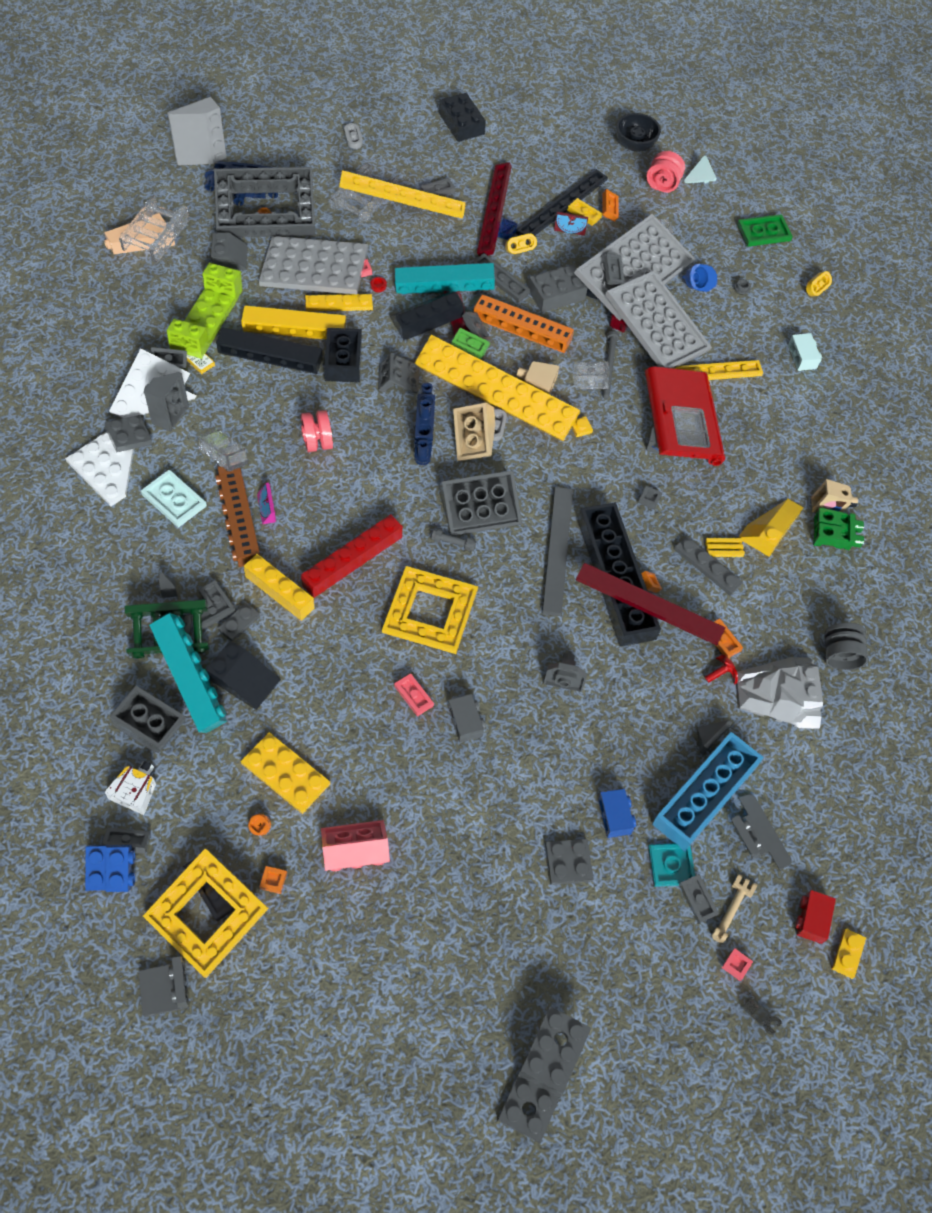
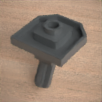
(566, 674)

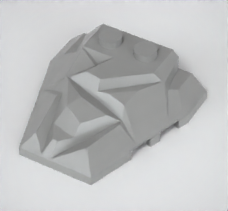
(783, 691)

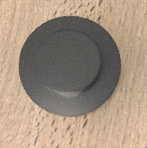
(742, 286)

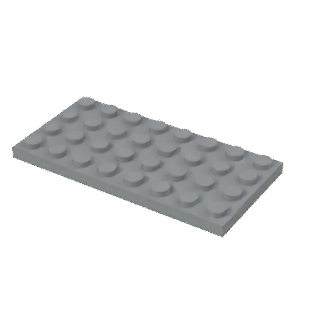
(643, 250)

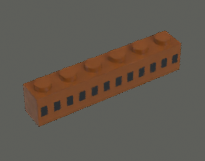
(239, 515)

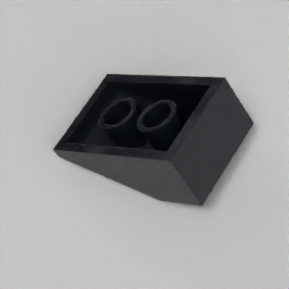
(242, 675)

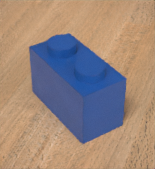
(616, 813)

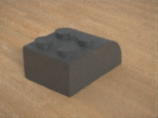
(147, 719)

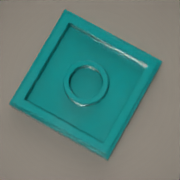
(670, 864)

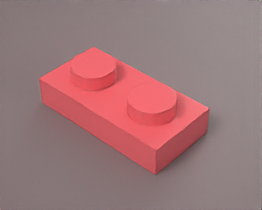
(414, 694)

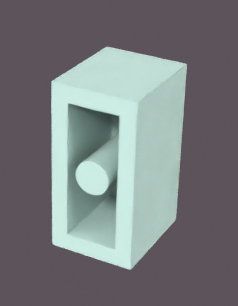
(804, 351)

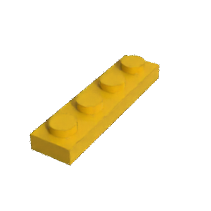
(346, 302)

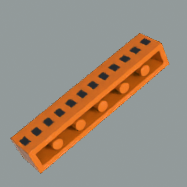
(524, 323)

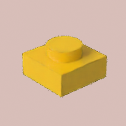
(581, 427)

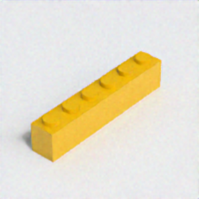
(290, 322)

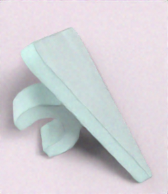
(701, 172)

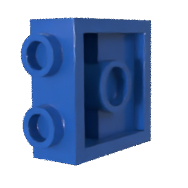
(109, 868)

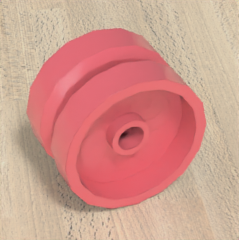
(665, 171)
(316, 431)

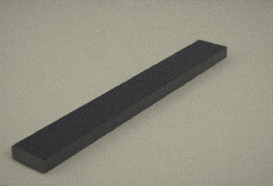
(561, 204)

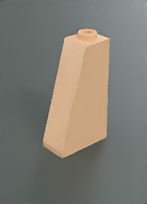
(112, 237)

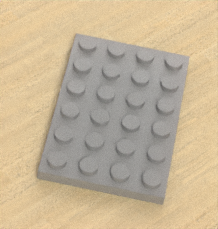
(314, 265)
(658, 321)

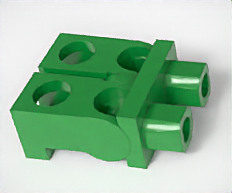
(837, 529)

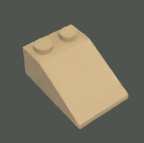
(474, 431)

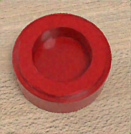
(378, 284)

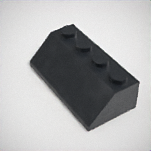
(428, 315)

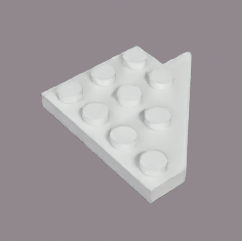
(131, 396)
(103, 468)

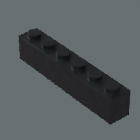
(269, 350)

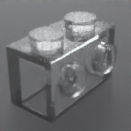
(591, 375)

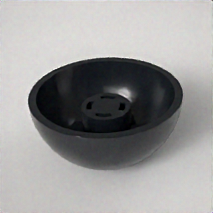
(637, 131)

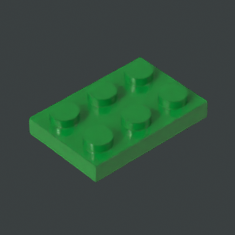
(764, 230)

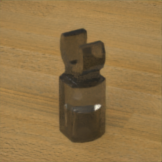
(761, 1015)

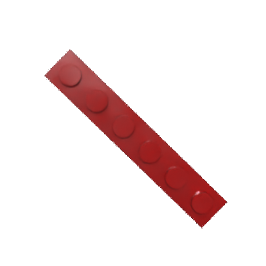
(351, 556)

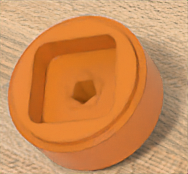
(259, 824)

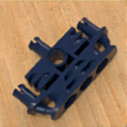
(209, 175)
(424, 424)

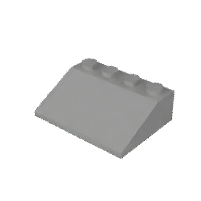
(197, 133)

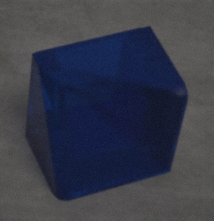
(507, 229)

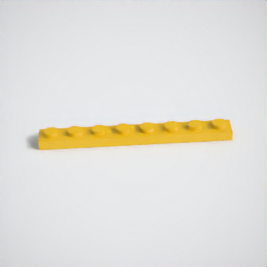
(402, 194)

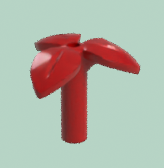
(727, 667)

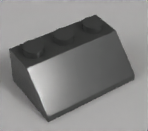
(166, 400)

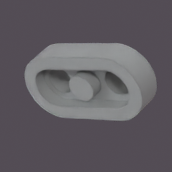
(353, 136)
(499, 425)

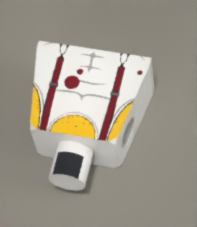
(133, 788)

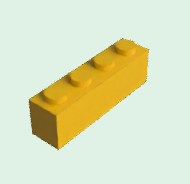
(279, 587)

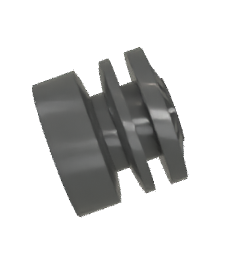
(846, 646)

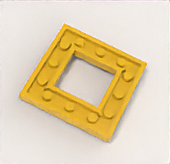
(445, 639)
(163, 912)

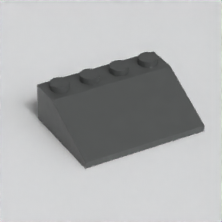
(480, 503)

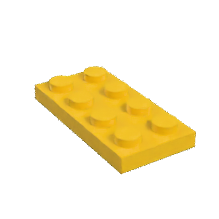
(285, 773)

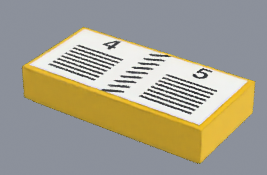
(201, 365)

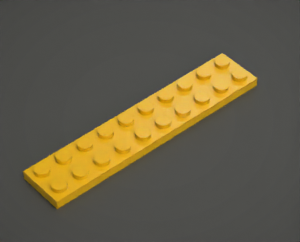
(497, 388)

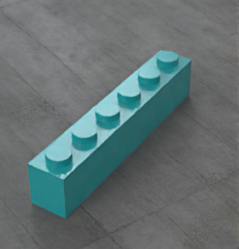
(445, 278)
(188, 673)

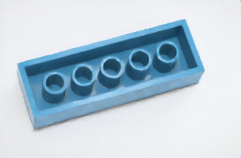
(707, 791)

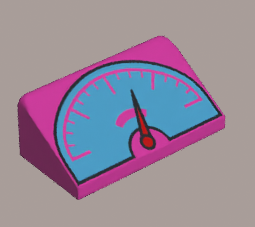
(266, 504)

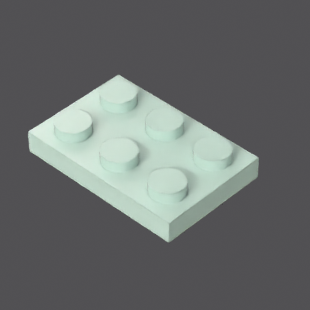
(173, 498)

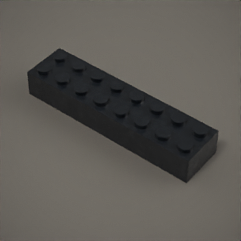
(613, 554)

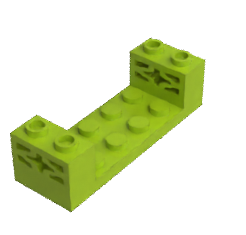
(209, 312)

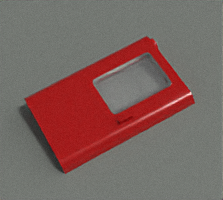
(684, 414)

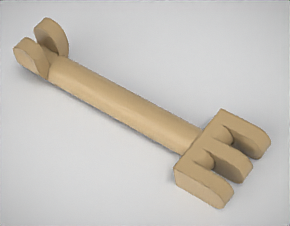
(720, 932)

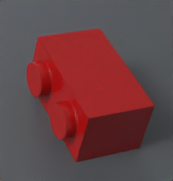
(815, 916)

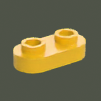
(520, 245)
(819, 283)

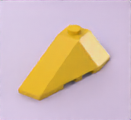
(771, 527)

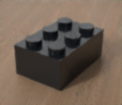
(462, 117)
(343, 355)

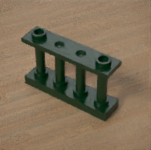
(156, 612)

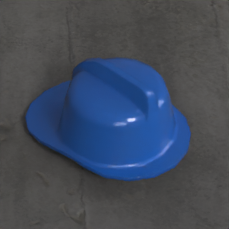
(701, 275)

